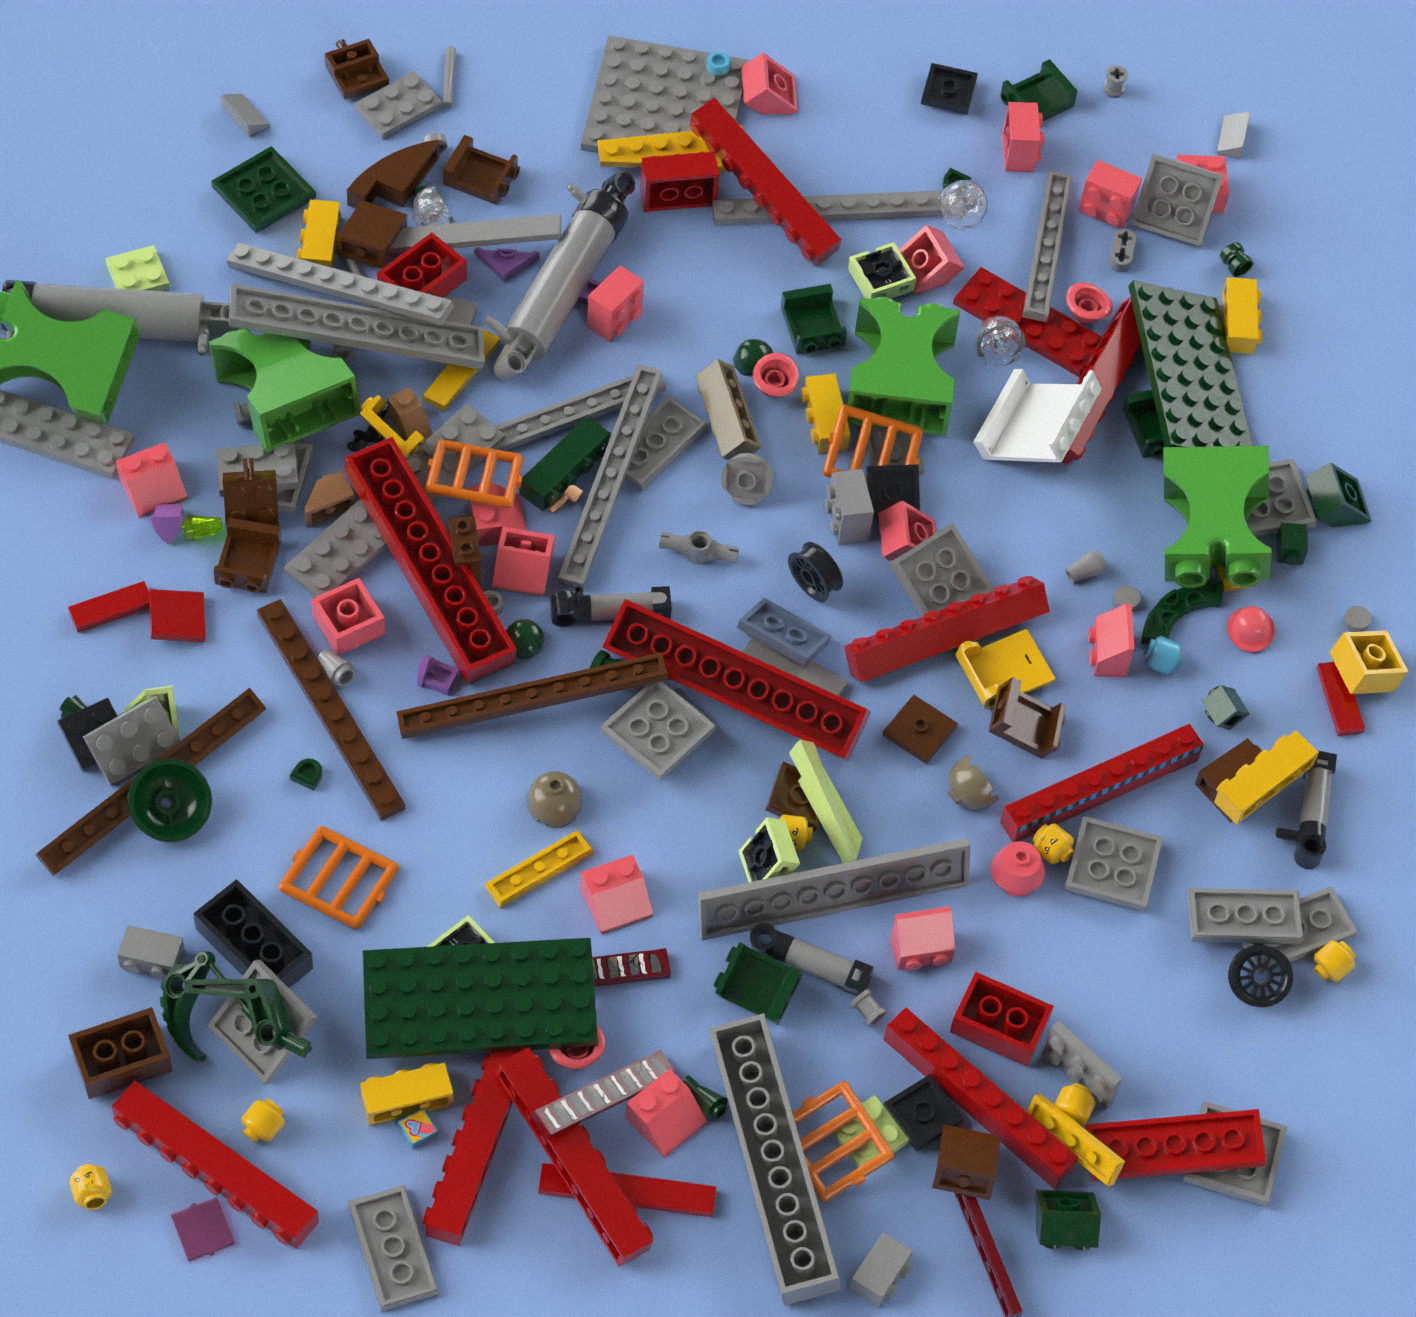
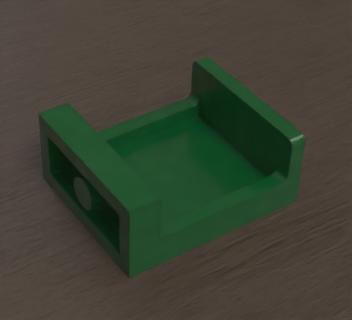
(1047, 88)
(812, 319)
(1144, 423)
(757, 983)

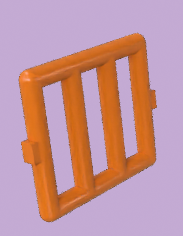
(868, 420)
(482, 495)
(343, 845)
(871, 1132)

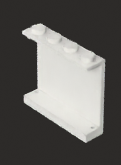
(1035, 419)

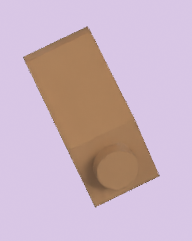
(408, 414)
(328, 499)

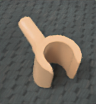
(572, 493)

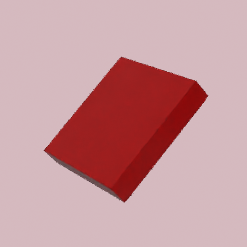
(177, 615)

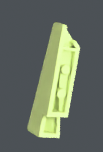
(826, 801)

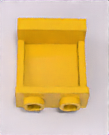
(371, 408)

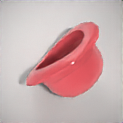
(1088, 303)
(776, 375)
(1250, 629)
(579, 1057)

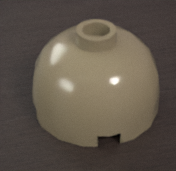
(970, 786)
(554, 799)

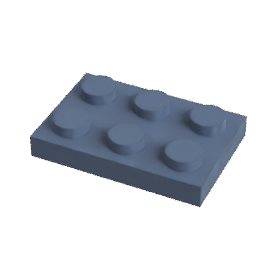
(784, 632)

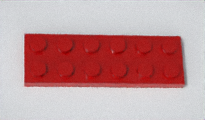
(1058, 339)
(1184, 1143)

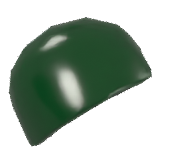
(749, 354)
(526, 637)

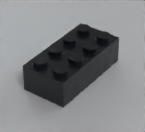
(249, 932)

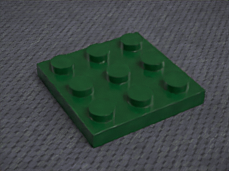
(263, 189)

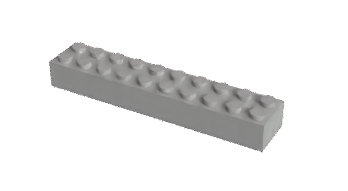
(775, 1160)

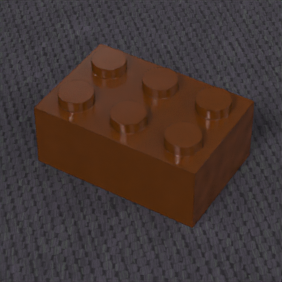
(120, 1052)

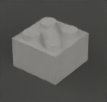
(849, 507)

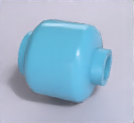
(1163, 655)

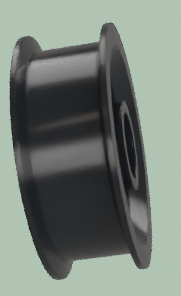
(815, 571)
(1280, 961)

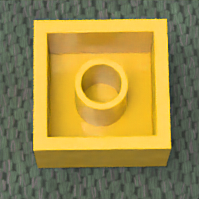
(1368, 662)

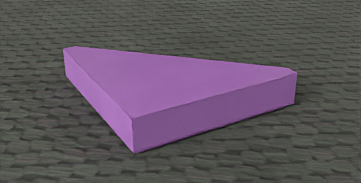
(506, 262)

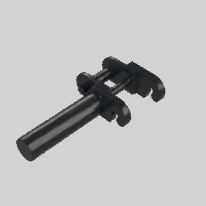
(368, 436)

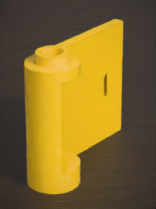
(1002, 660)

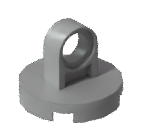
(747, 478)

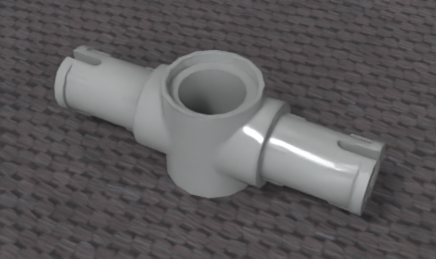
(709, 548)

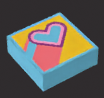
(418, 1128)

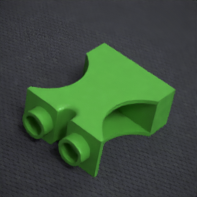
(79, 357)
(902, 373)
(289, 385)
(1215, 496)

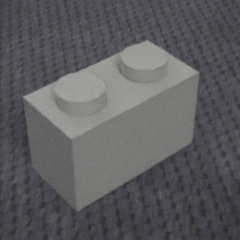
(150, 952)
(881, 1270)

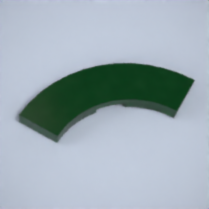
(1176, 605)

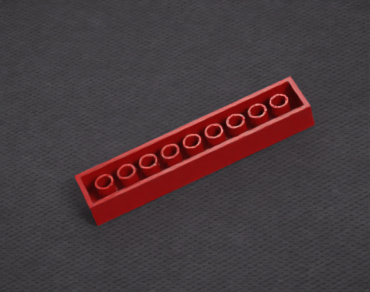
(426, 559)
(739, 680)

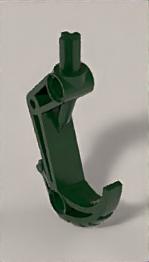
(262, 1008)

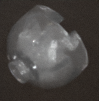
(963, 204)
(430, 208)
(999, 341)

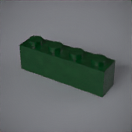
(564, 464)

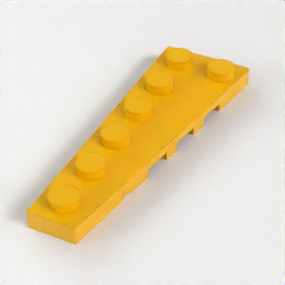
(629, 151)

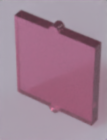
(202, 1229)

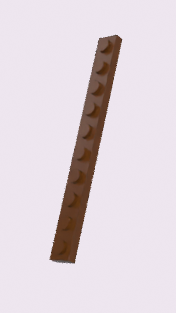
(532, 695)
(331, 710)
(115, 808)

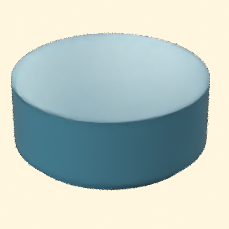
(718, 63)

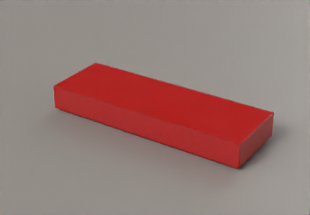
(110, 606)
(1341, 703)

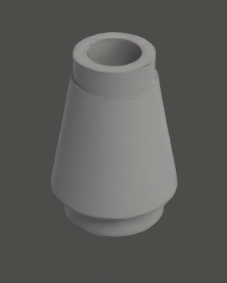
(1087, 566)
(336, 668)

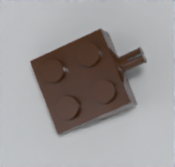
(355, 68)
(251, 495)

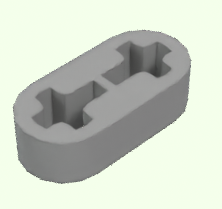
(1118, 249)

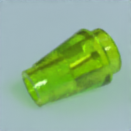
(200, 526)

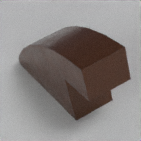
(394, 175)

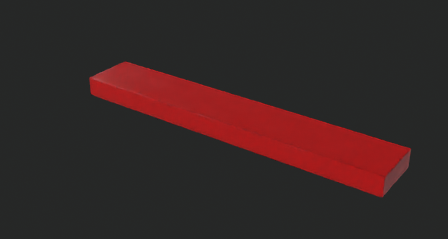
(644, 1192)

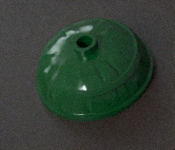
(188, 798)

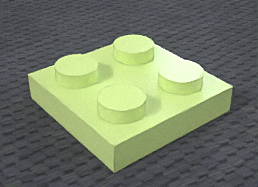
(138, 270)
(884, 1122)

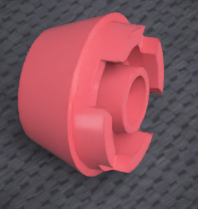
(1018, 868)

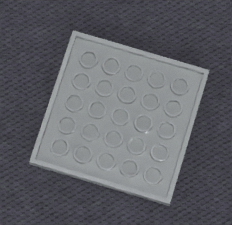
(655, 90)

